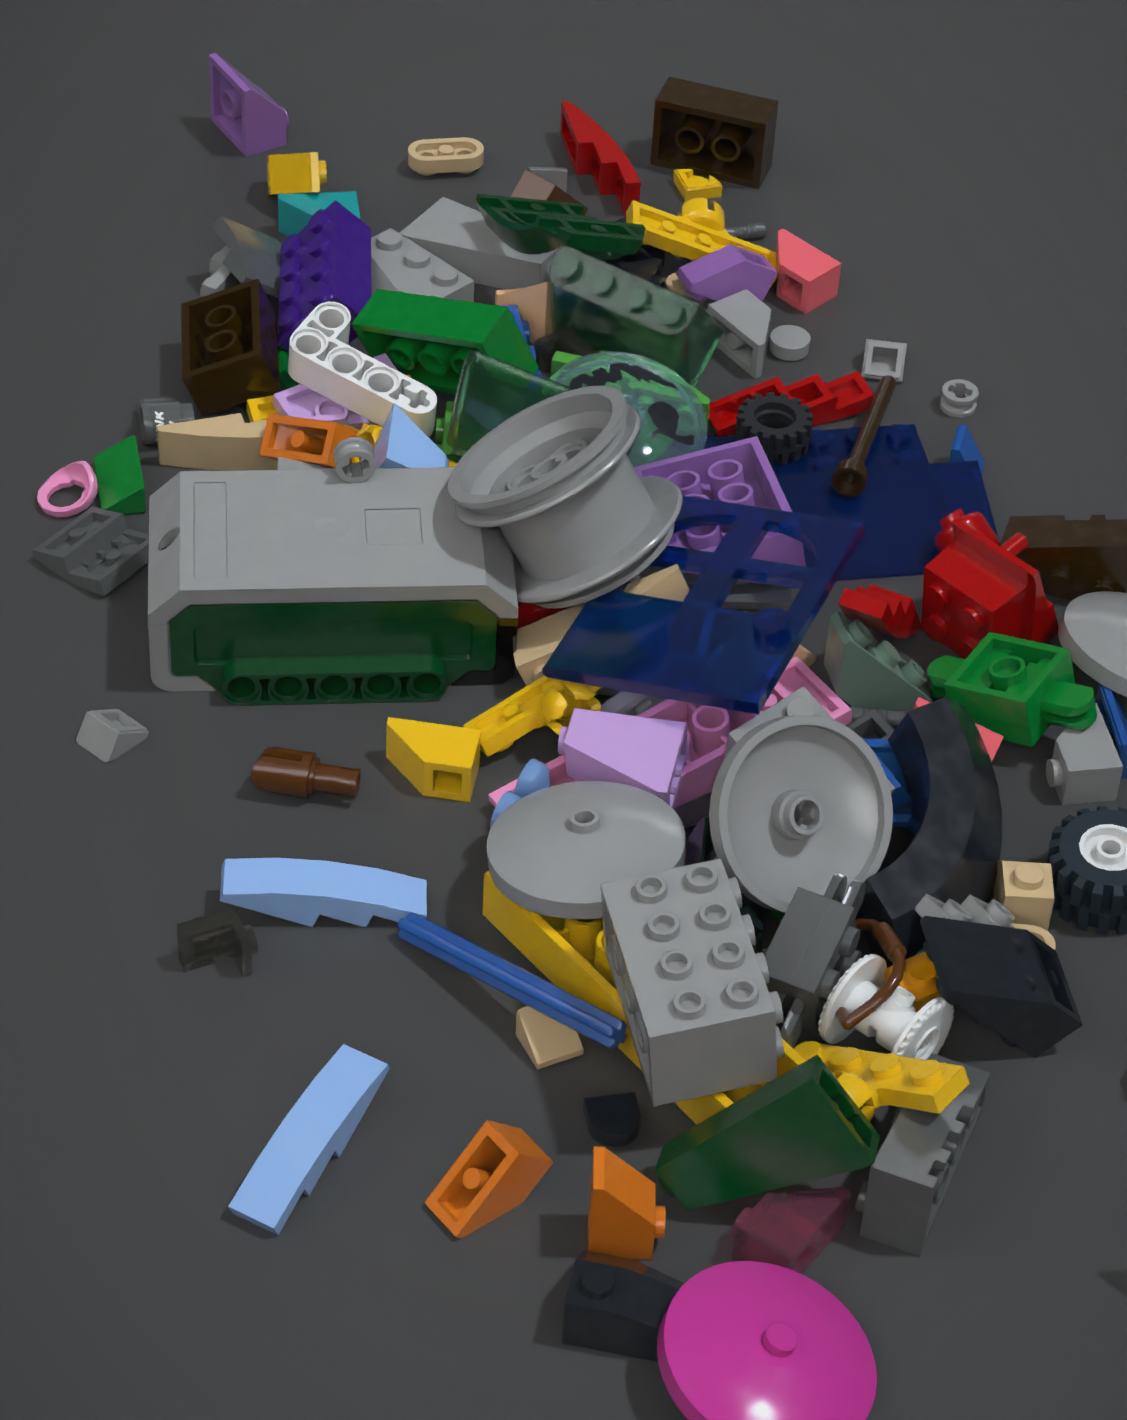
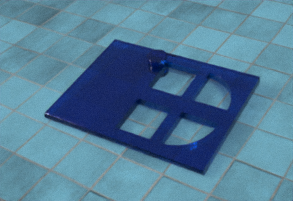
(695, 646)

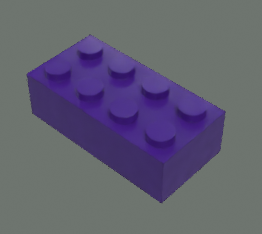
(322, 265)

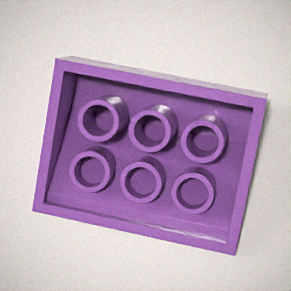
(729, 474)

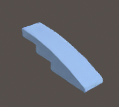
(309, 888)
(308, 1137)

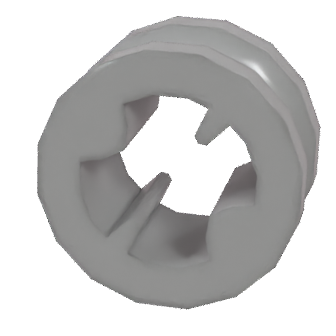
(959, 398)
(351, 448)

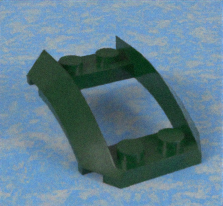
(542, 226)

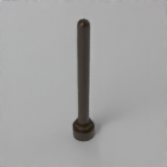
(851, 474)

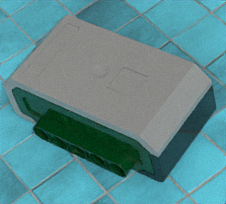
(325, 588)

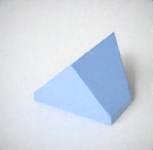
(406, 445)

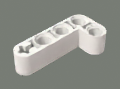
(347, 376)

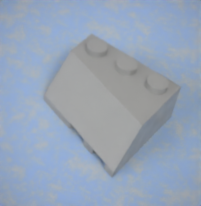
(408, 268)

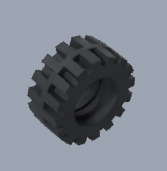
(779, 424)

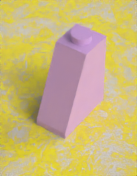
(625, 751)

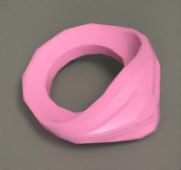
(75, 473)

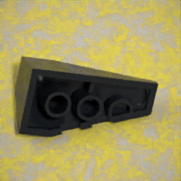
(616, 1305)

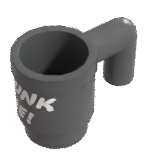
(159, 412)

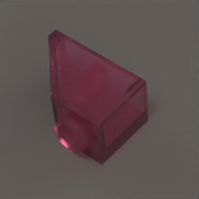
(790, 1227)

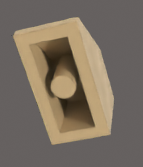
(1025, 891)

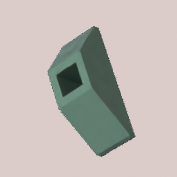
(868, 670)

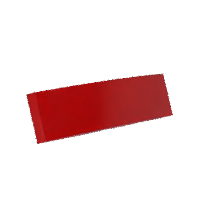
(598, 154)
(826, 400)
(881, 610)

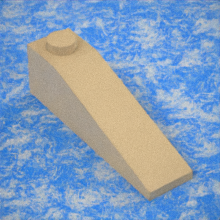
(540, 639)

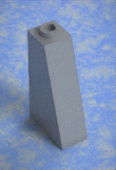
(469, 245)

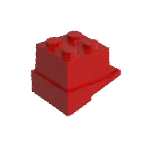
(982, 590)

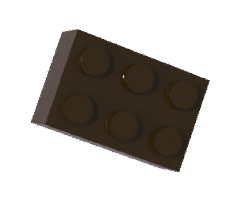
(714, 132)
(229, 347)

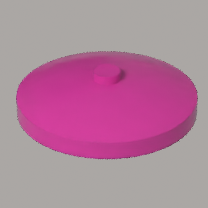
(764, 1348)

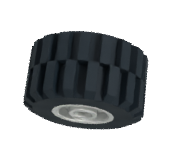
(1091, 869)

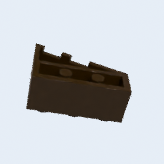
(1074, 554)

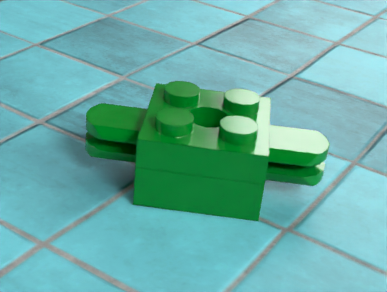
(1015, 687)

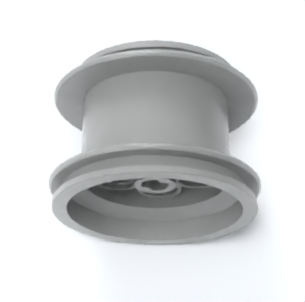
(567, 496)

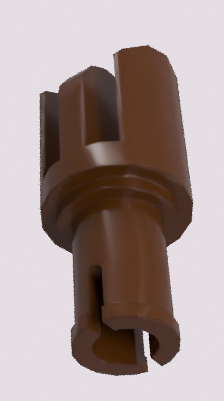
(302, 774)

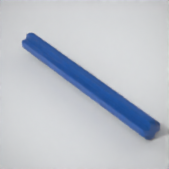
(513, 981)

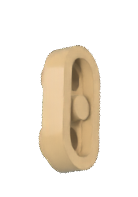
(445, 155)

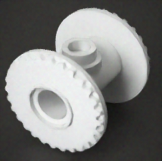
(894, 1022)

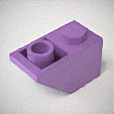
(727, 273)

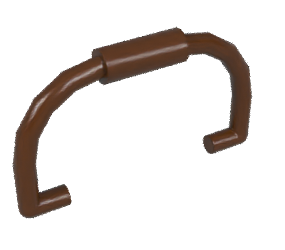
(895, 953)

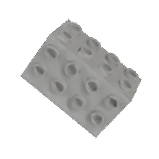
(691, 981)

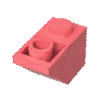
(804, 273)

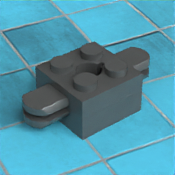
(813, 952)

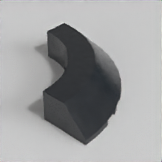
(953, 822)

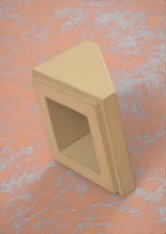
(545, 1038)

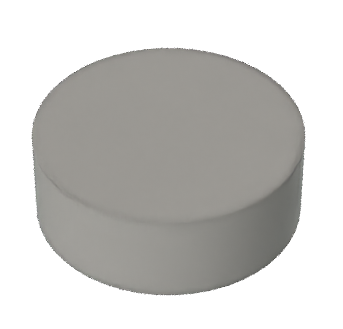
(789, 342)

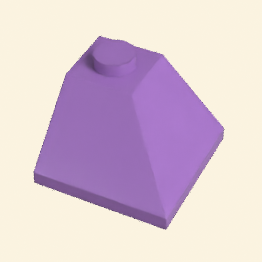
(244, 110)

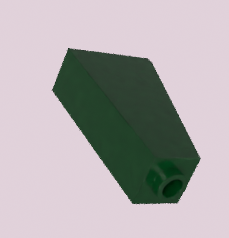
(769, 1140)

